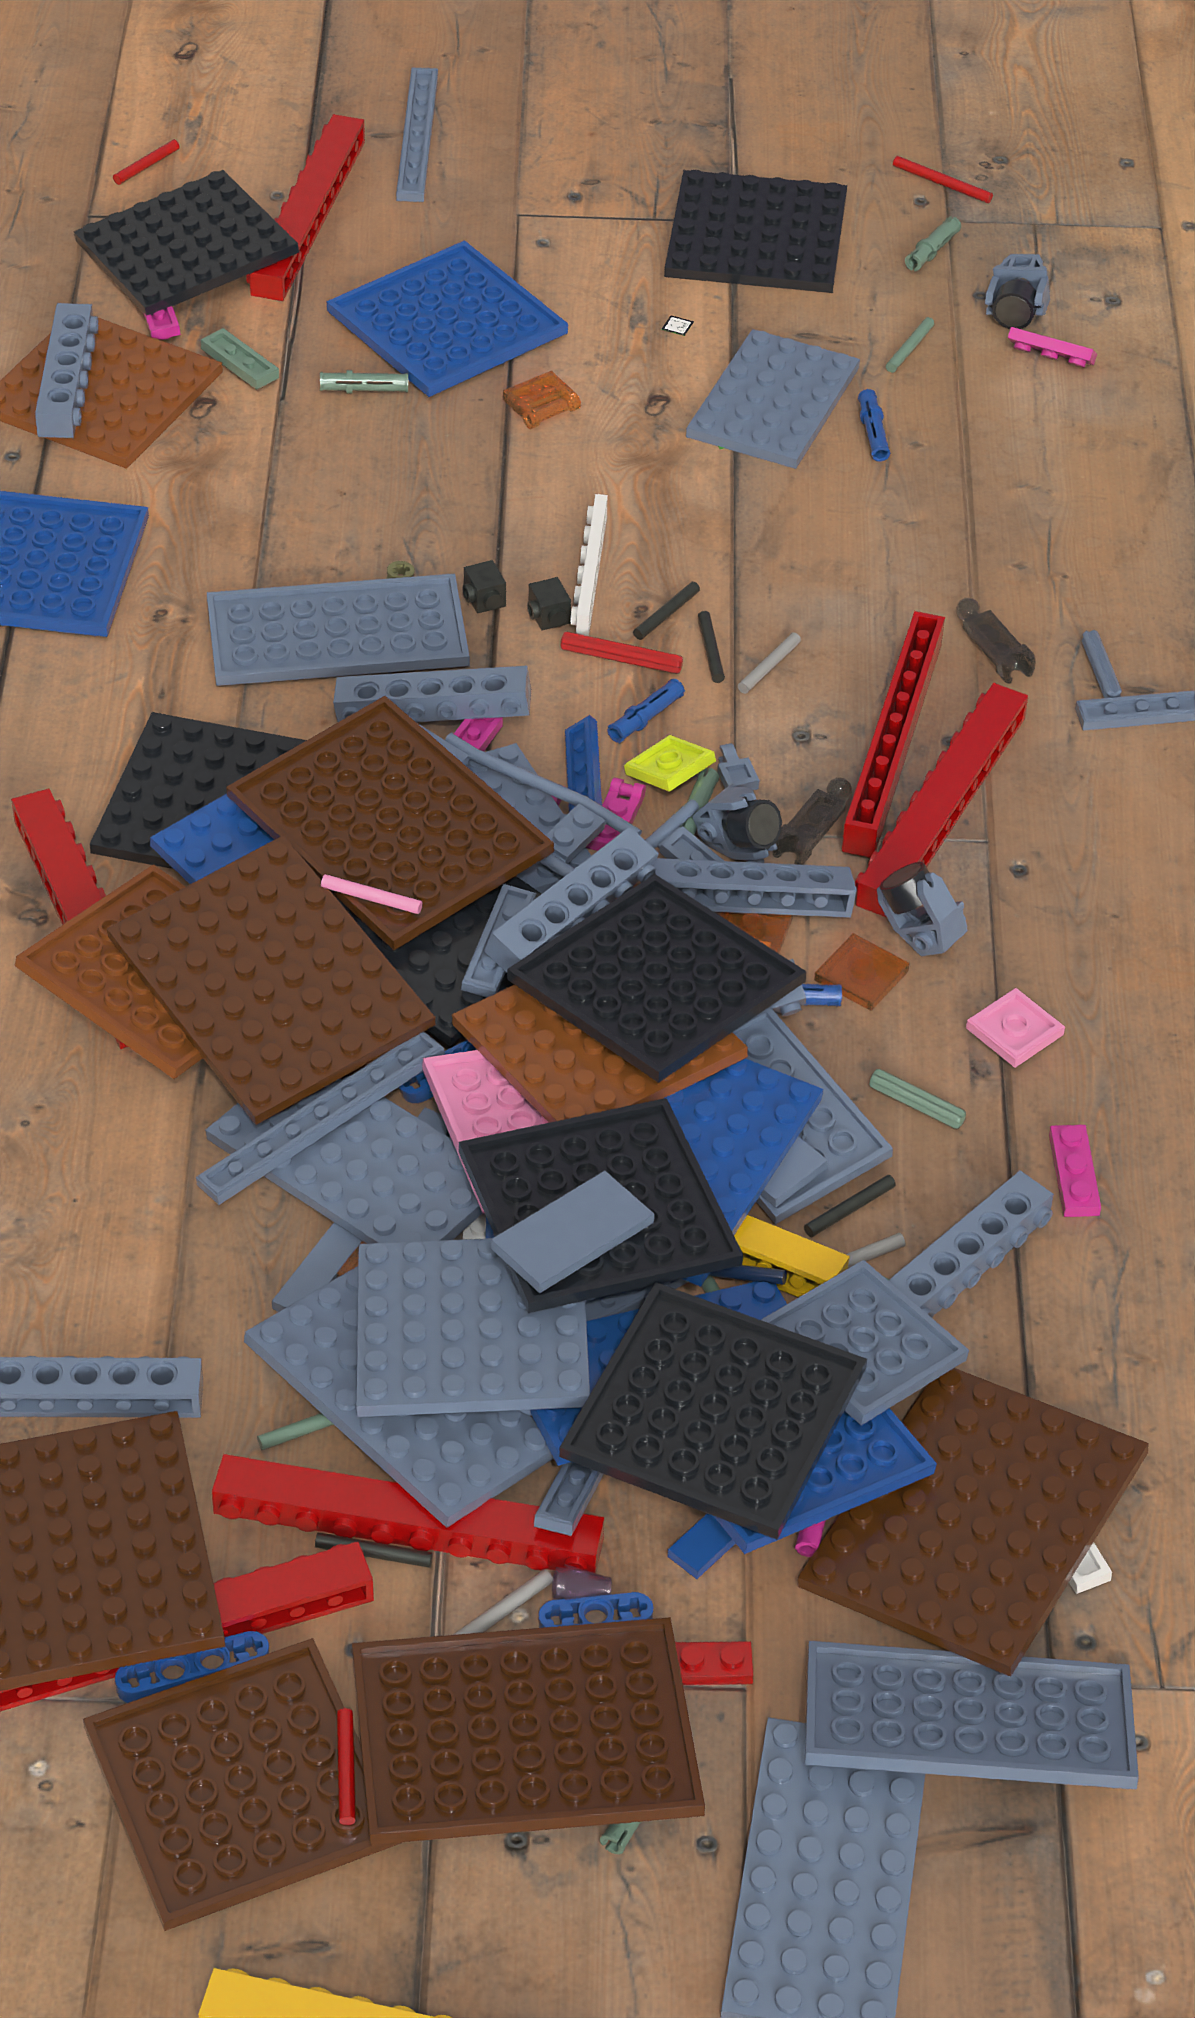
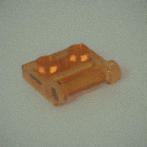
(540, 391)

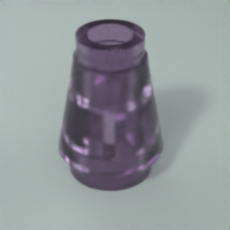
(577, 1583)

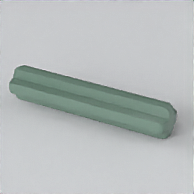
(917, 1098)

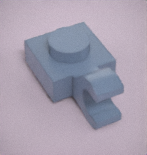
(736, 770)

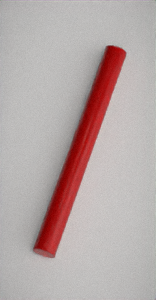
(942, 179)

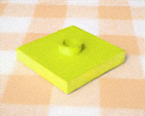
(669, 763)

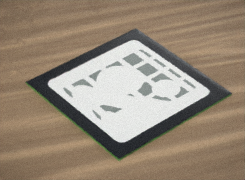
(677, 325)

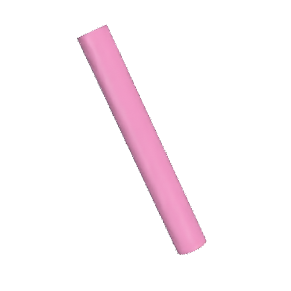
(371, 894)

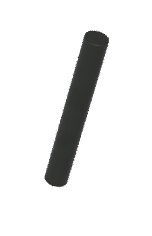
(666, 610)
(711, 647)
(849, 1206)
(378, 1550)

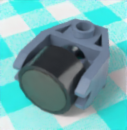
(1014, 299)
(739, 824)
(930, 927)

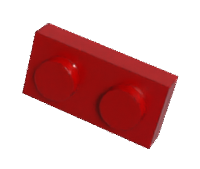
(715, 1663)

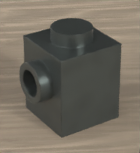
(484, 586)
(549, 603)

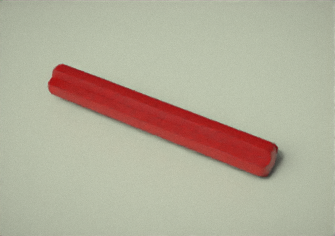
(622, 652)

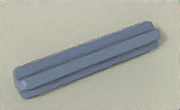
(1101, 664)

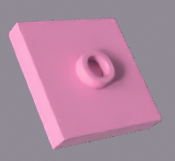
(1015, 1027)

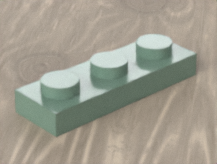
(240, 358)

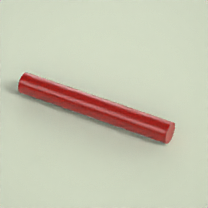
(146, 162)
(346, 1768)

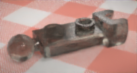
(995, 640)
(813, 820)

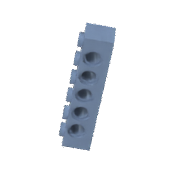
(65, 370)
(440, 693)
(763, 886)
(574, 898)
(975, 1244)
(100, 1386)

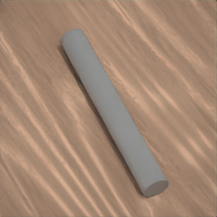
(769, 663)
(876, 1249)
(508, 1604)

